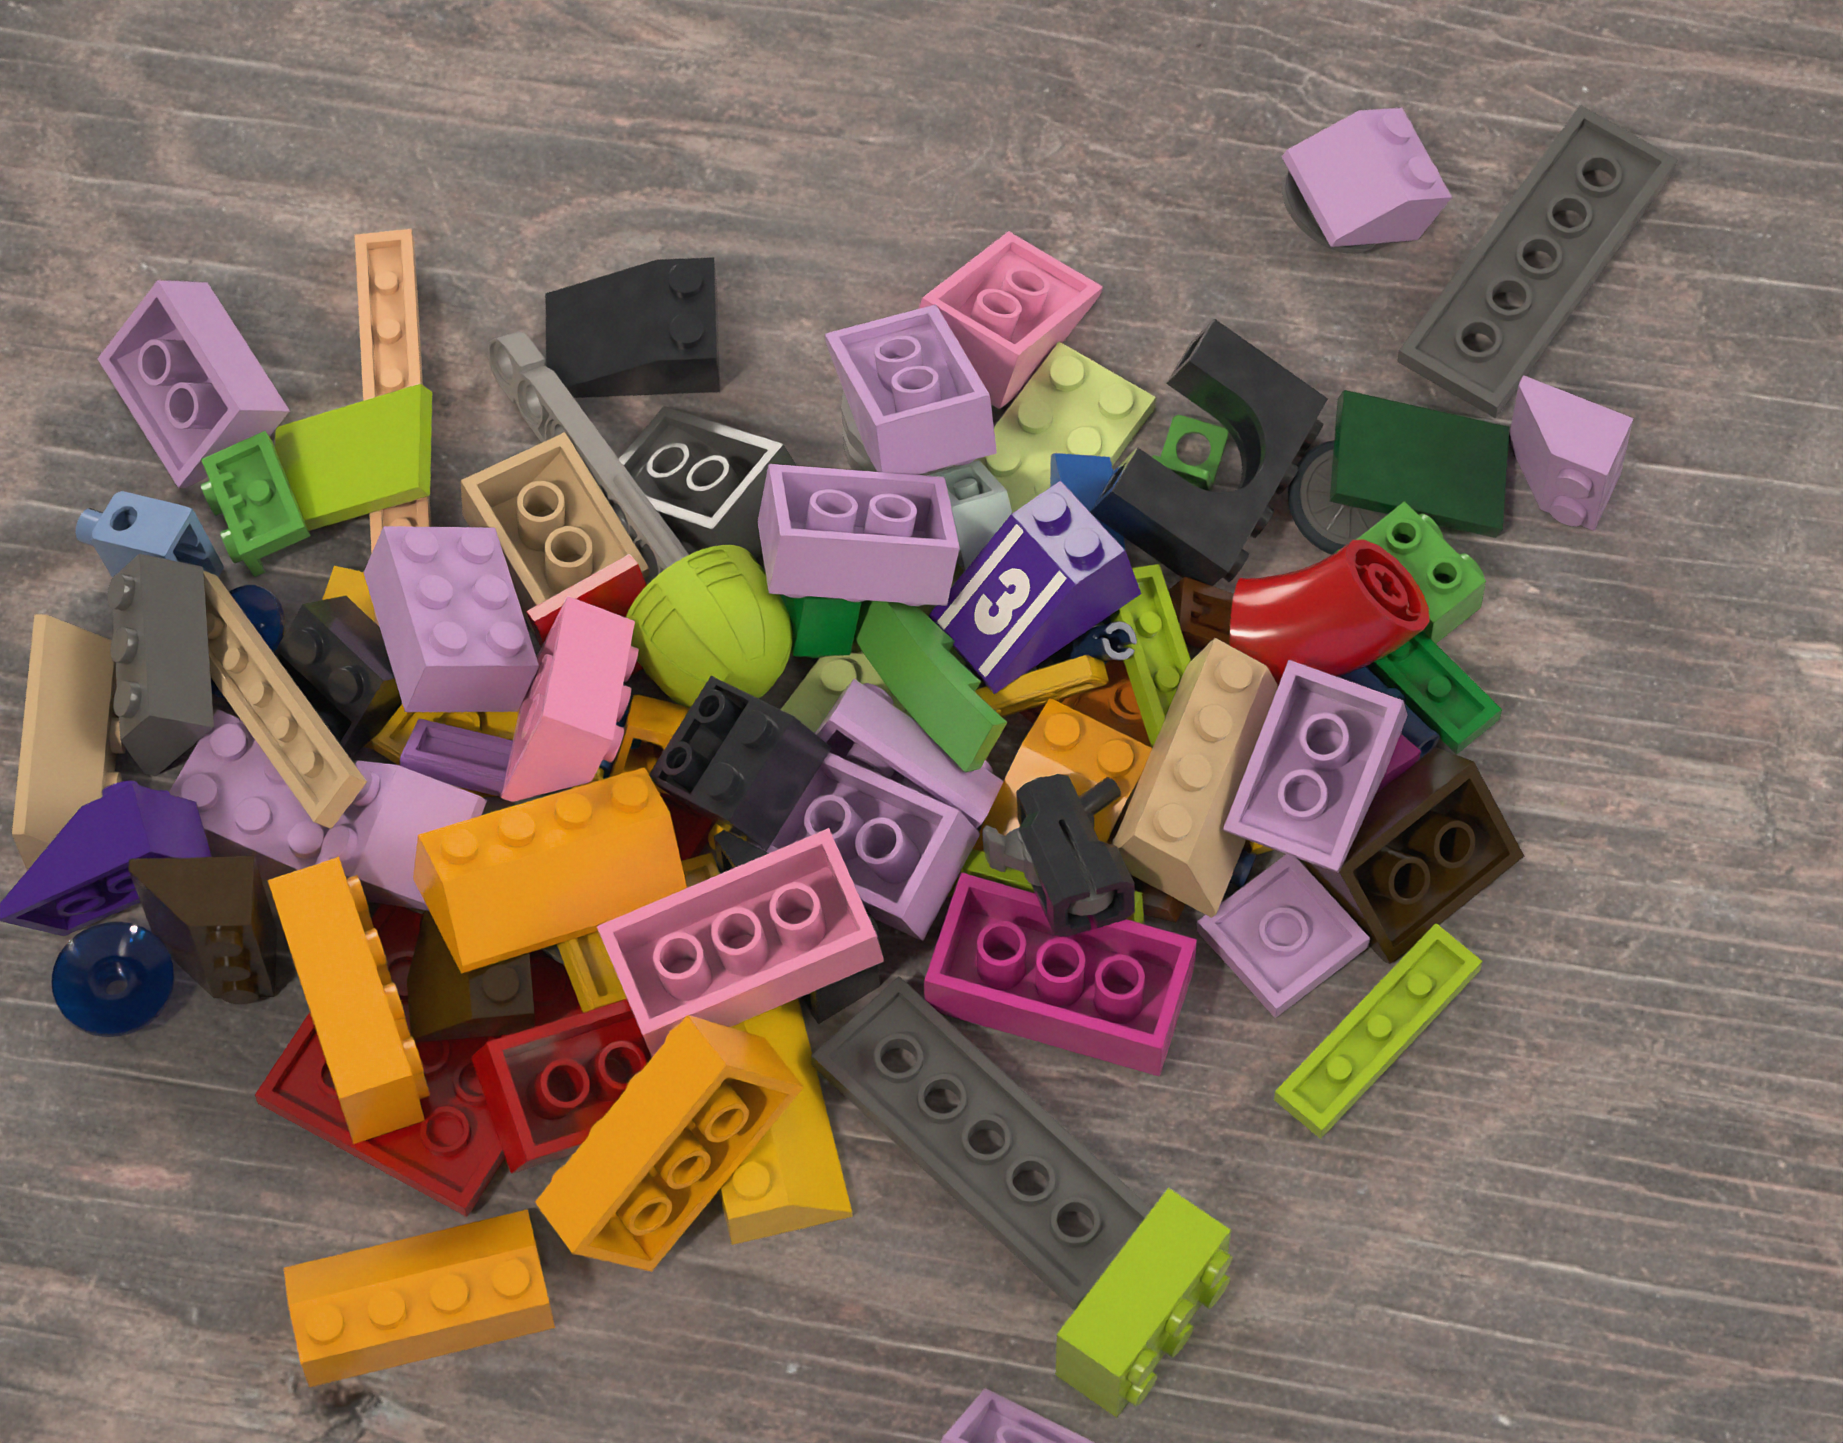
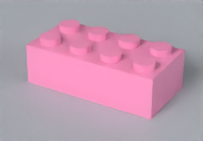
(743, 940)

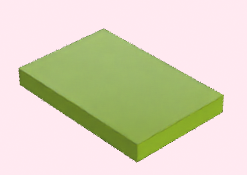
(359, 456)

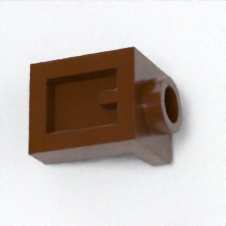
(1201, 612)

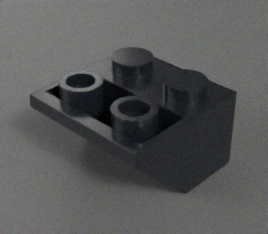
(341, 669)
(739, 762)

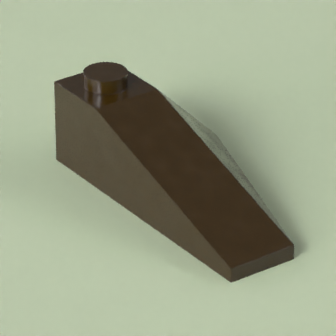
(468, 1004)

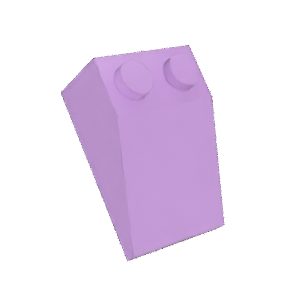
(913, 393)
(1316, 766)

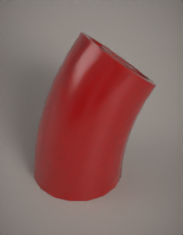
(1329, 613)

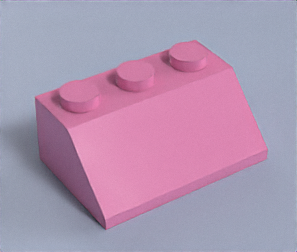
(572, 702)

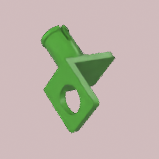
(1201, 475)

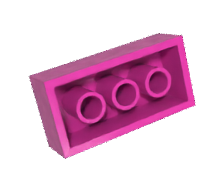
(1090, 993)

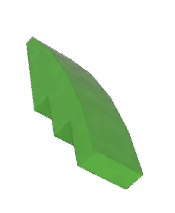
(928, 680)

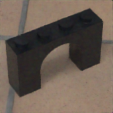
(1270, 420)

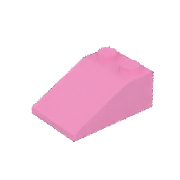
(1012, 311)

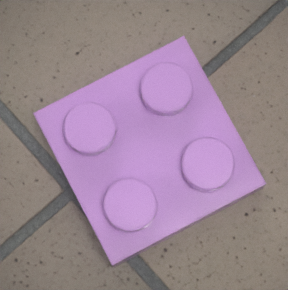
(1283, 934)

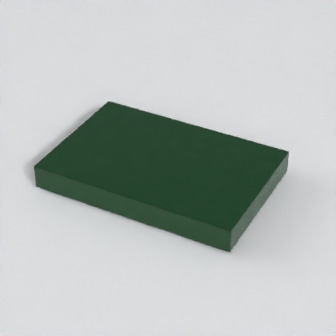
(1420, 456)

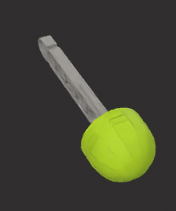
(698, 609)

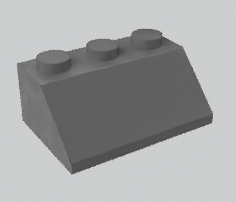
(160, 659)

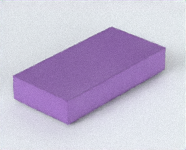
(458, 756)

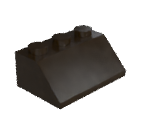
(1421, 853)
(212, 921)

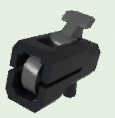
(1063, 855)

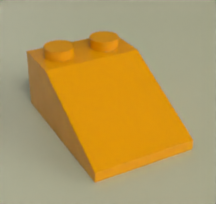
(1076, 747)

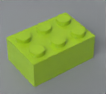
(1144, 1304)

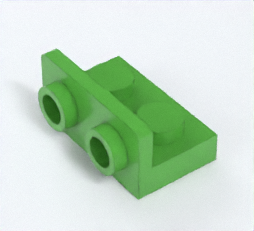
(255, 501)

